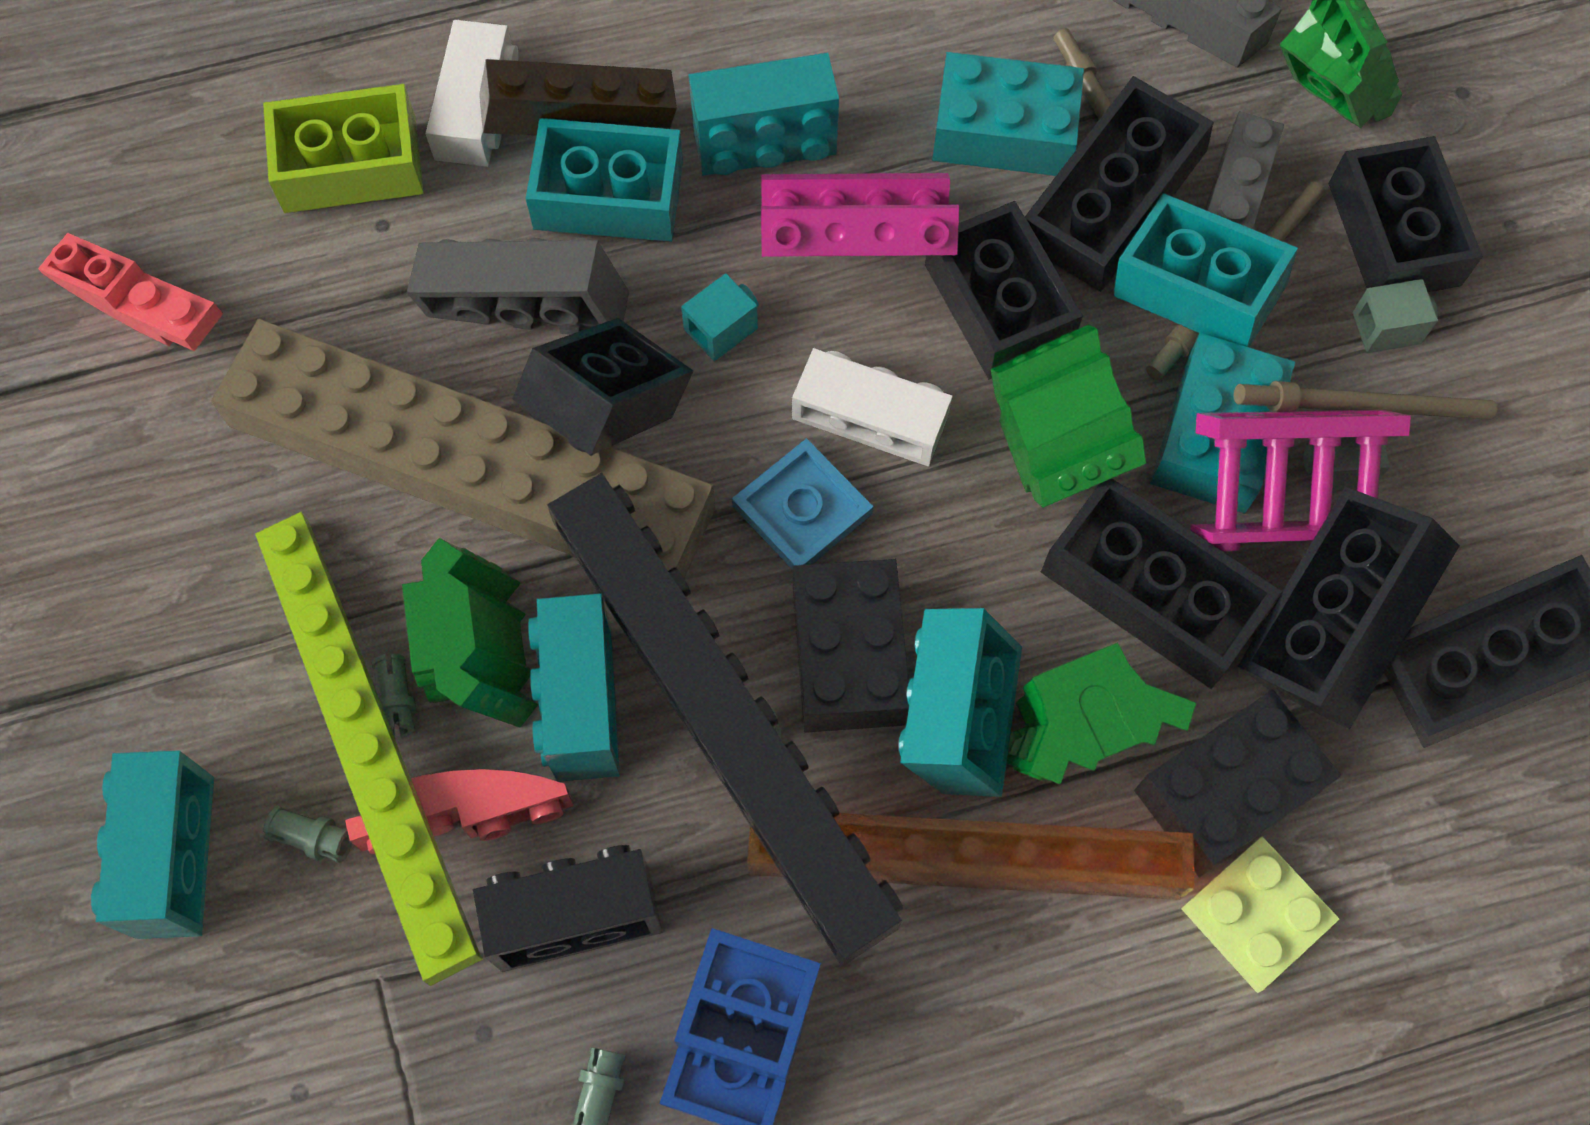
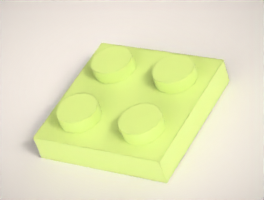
(1260, 914)

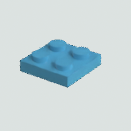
(802, 505)

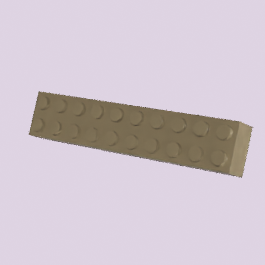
(442, 442)

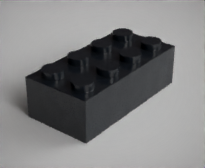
(1115, 178)
(1159, 581)
(1349, 605)
(1495, 653)

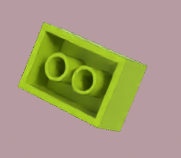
(342, 148)

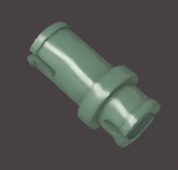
(394, 693)
(315, 836)
(599, 1087)

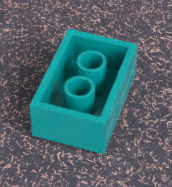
(764, 114)
(1008, 114)
(605, 179)
(1204, 271)
(1212, 371)
(574, 688)
(961, 702)
(154, 845)

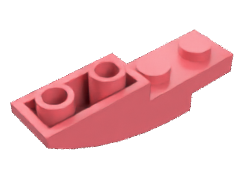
(129, 294)
(483, 802)

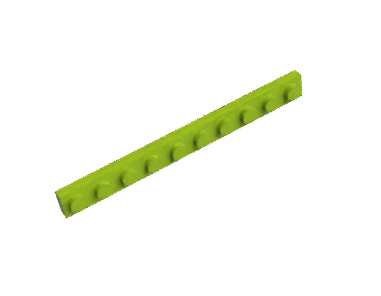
(369, 753)

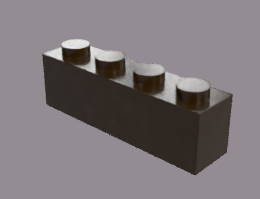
(524, 91)

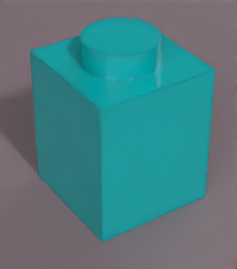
(720, 316)

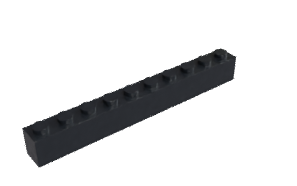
(726, 721)

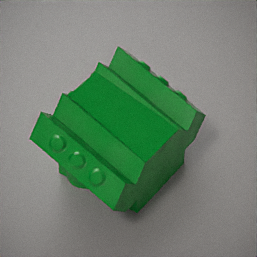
(1344, 60)
(1065, 417)
(467, 634)
(1089, 714)

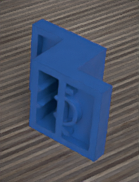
(739, 1031)

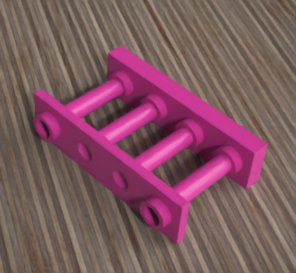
(858, 215)
(1278, 434)

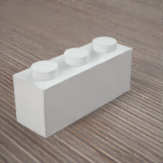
(455, 116)
(871, 406)

